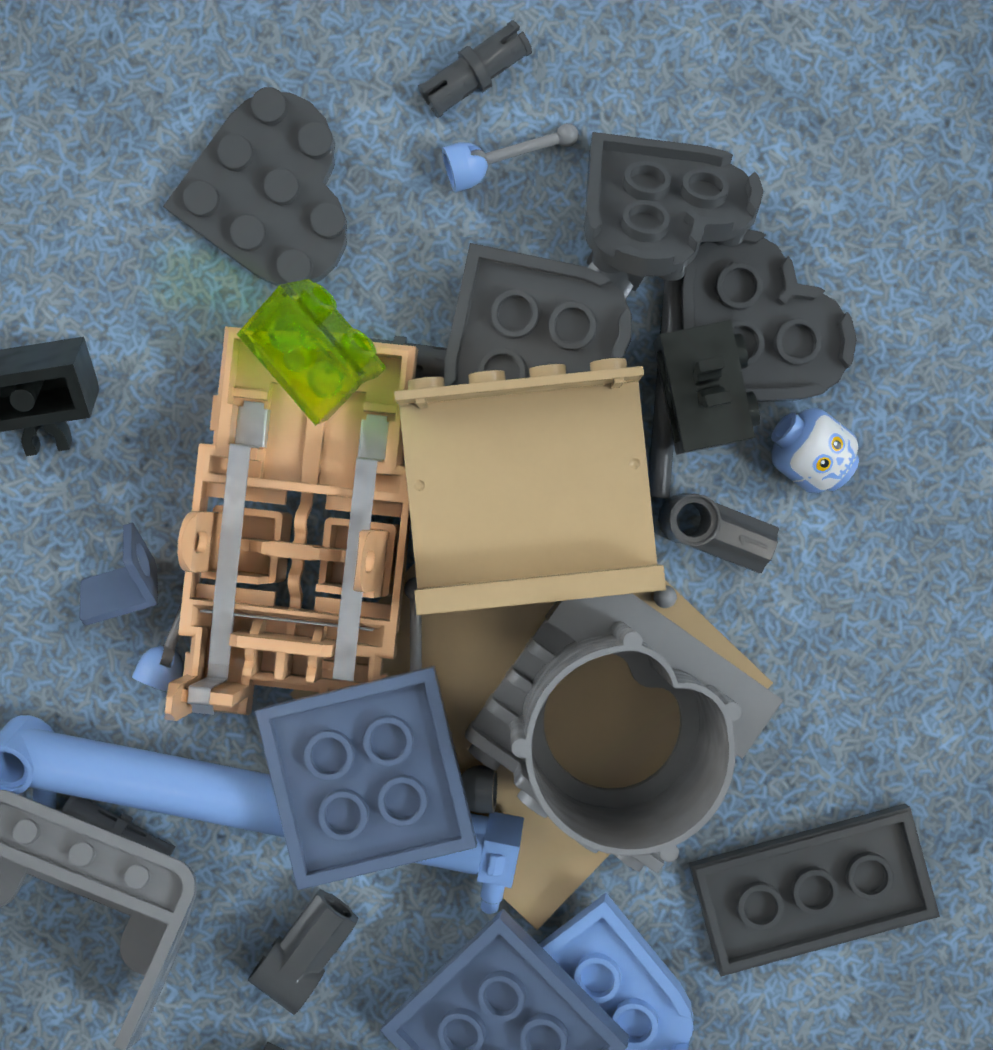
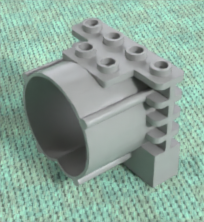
(718, 720)

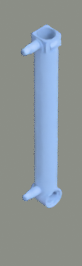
(205, 792)

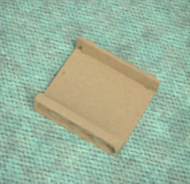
(528, 487)

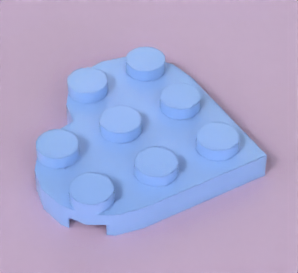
(623, 976)

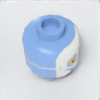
(814, 450)

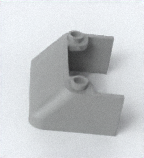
(112, 872)

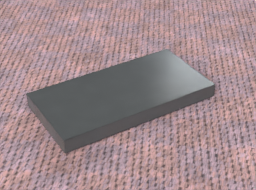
(814, 889)

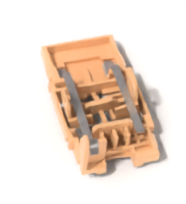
(258, 455)

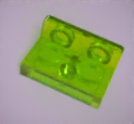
(310, 348)

